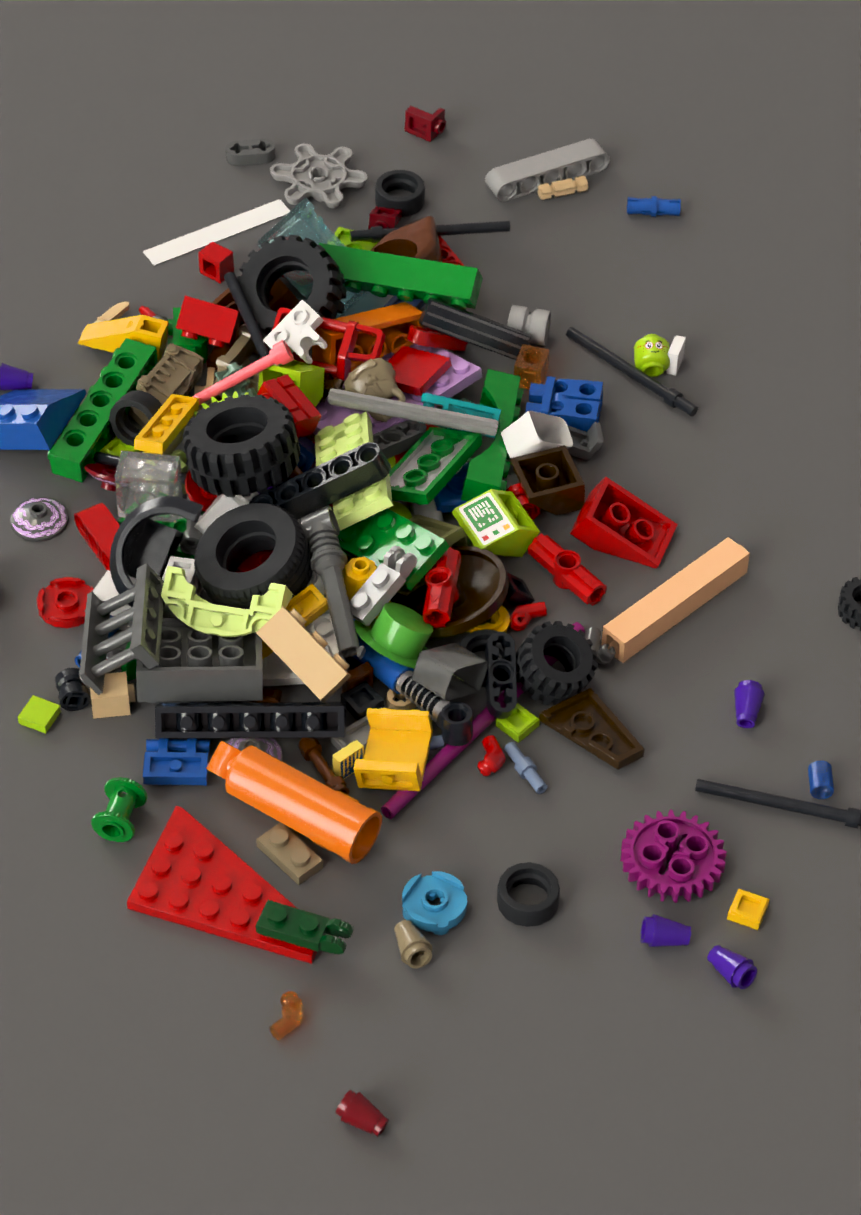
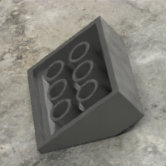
(202, 667)

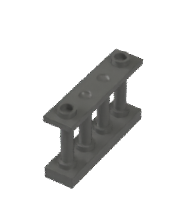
(144, 633)

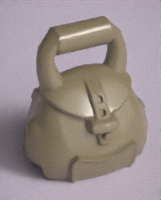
(375, 379)

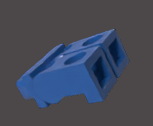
(572, 400)

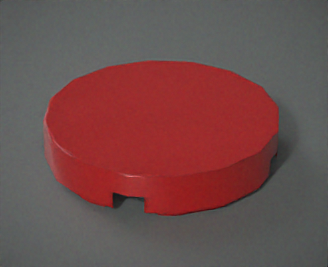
(64, 602)

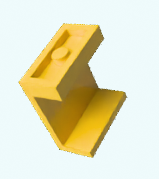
(395, 750)

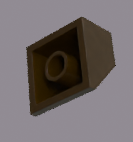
(550, 480)

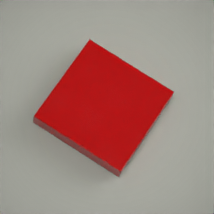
(417, 369)

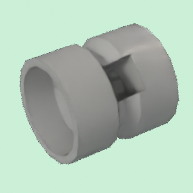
(535, 323)

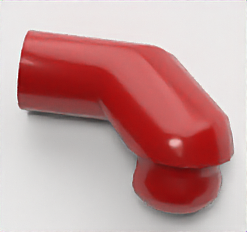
(524, 613)
(493, 759)

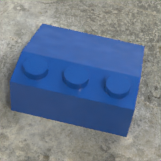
(36, 417)

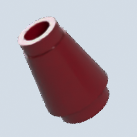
(361, 1113)

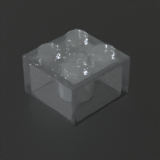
(146, 477)

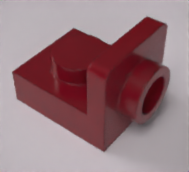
(424, 124)
(384, 217)

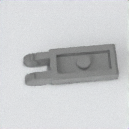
(382, 585)

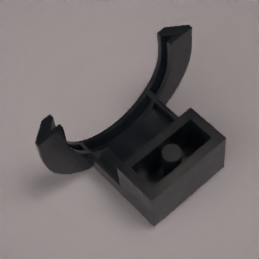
(146, 541)

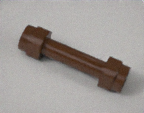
(312, 750)

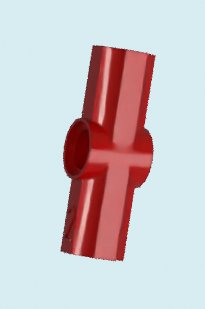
(567, 569)
(442, 589)

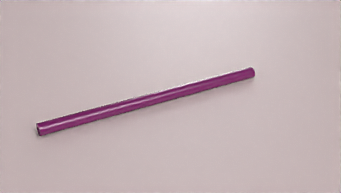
(449, 752)

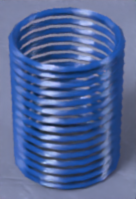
(815, 784)

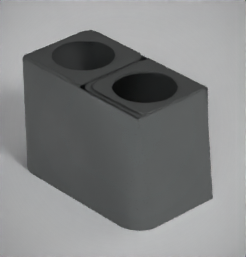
(436, 670)

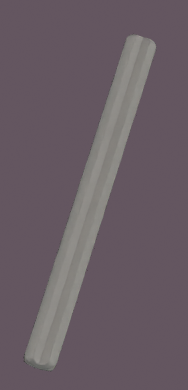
(413, 412)

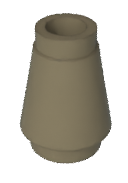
(413, 946)

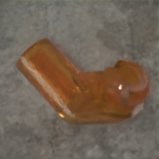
(291, 1015)

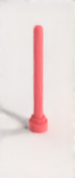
(278, 355)

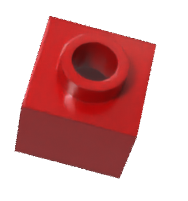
(215, 261)

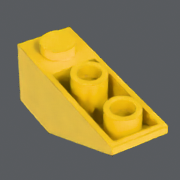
(112, 333)

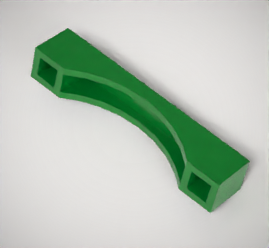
(488, 469)

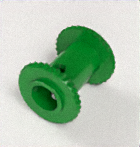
(115, 821)

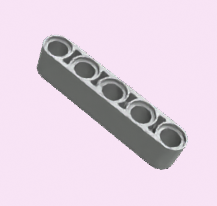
(566, 162)

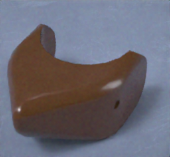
(413, 240)

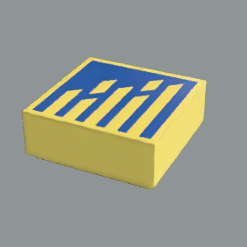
(344, 759)

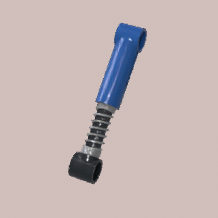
(453, 718)

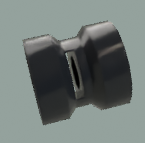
(71, 689)

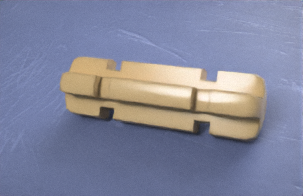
(563, 187)

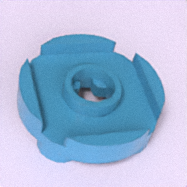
(434, 917)

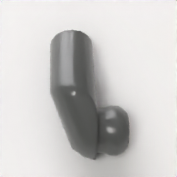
(604, 654)

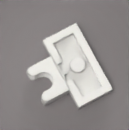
(298, 331)

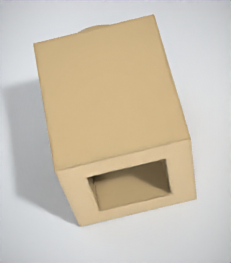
(115, 696)

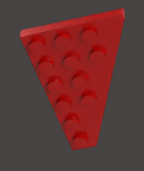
(207, 887)

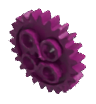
(689, 870)

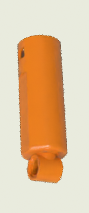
(298, 800)

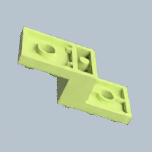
(338, 440)

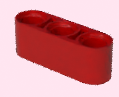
(98, 529)

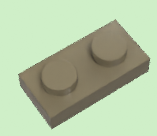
(289, 853)

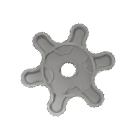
(310, 165)

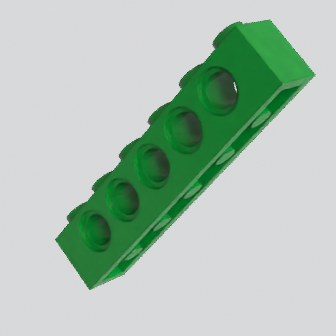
(91, 426)

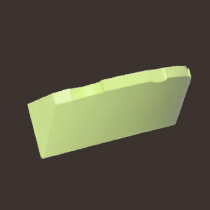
(220, 619)

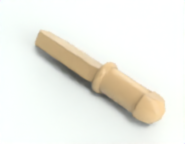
(113, 312)

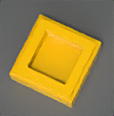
(748, 909)

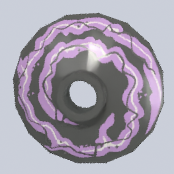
(39, 519)

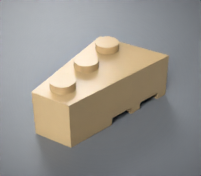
(305, 653)

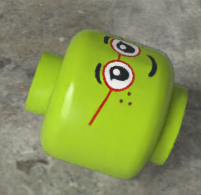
(652, 355)

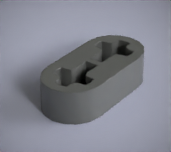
(250, 152)

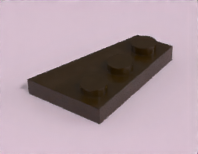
(593, 727)

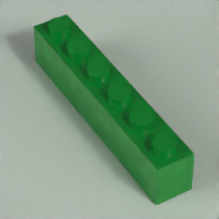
(406, 276)

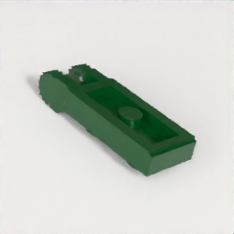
(303, 928)

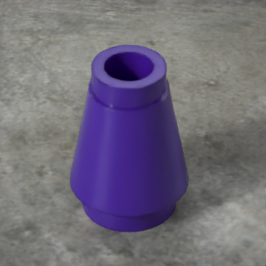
(14, 378)
(748, 702)
(664, 932)
(735, 968)

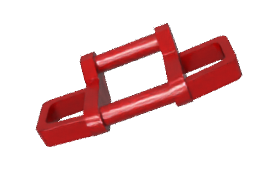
(347, 346)

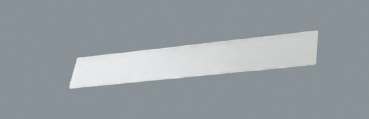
(216, 232)

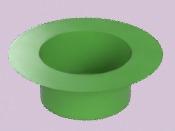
(397, 634)

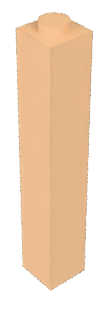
(676, 599)

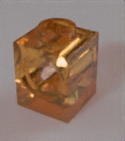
(531, 365)

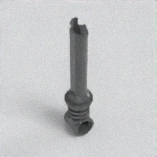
(329, 562)

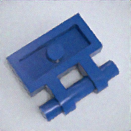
(176, 762)

